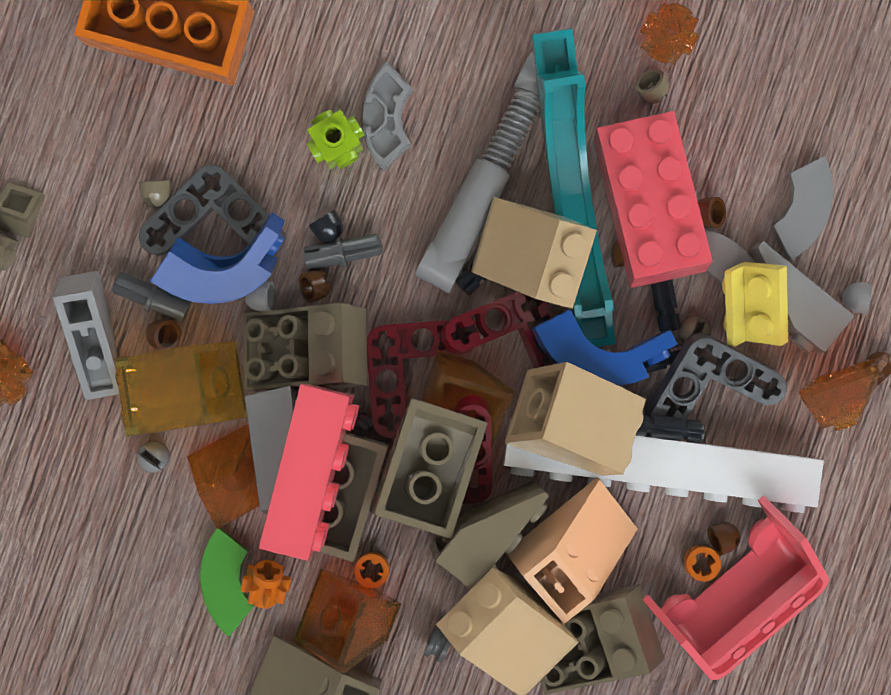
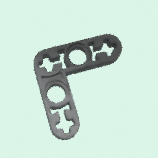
(218, 201)
(701, 372)

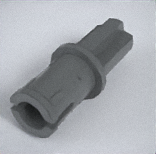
(342, 251)
(151, 296)

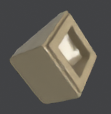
(19, 209)

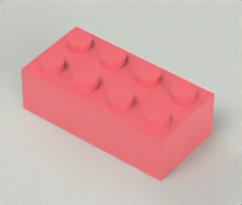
(652, 199)
(307, 472)

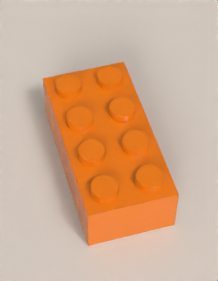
(182, 35)

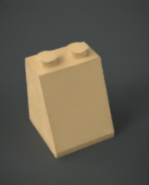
(533, 252)
(576, 419)
(507, 631)

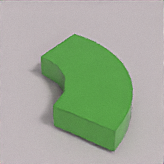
(222, 581)

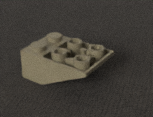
(305, 346)
(488, 532)
(613, 639)
(295, 671)

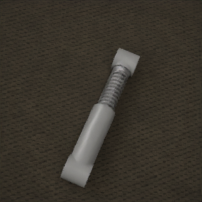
(485, 179)

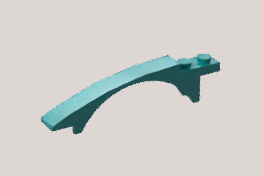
(563, 127)

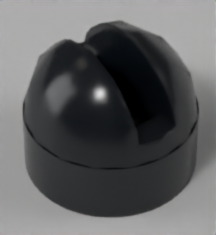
(327, 227)

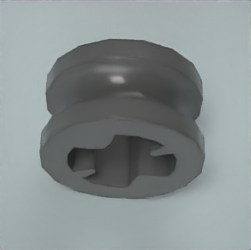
(437, 645)

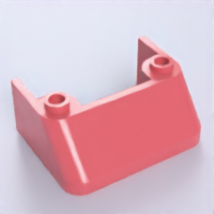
(747, 600)

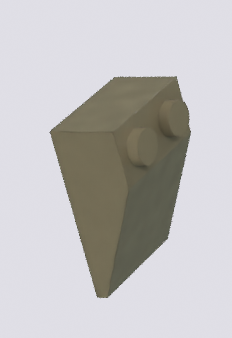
(428, 468)

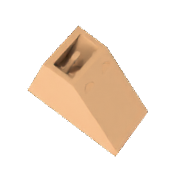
(575, 550)

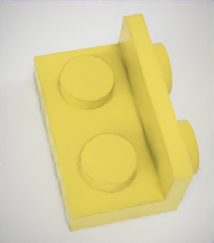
(756, 304)

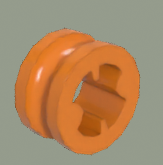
(713, 565)
(368, 581)

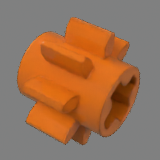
(265, 584)

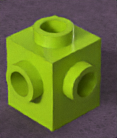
(339, 153)

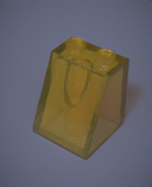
(180, 388)

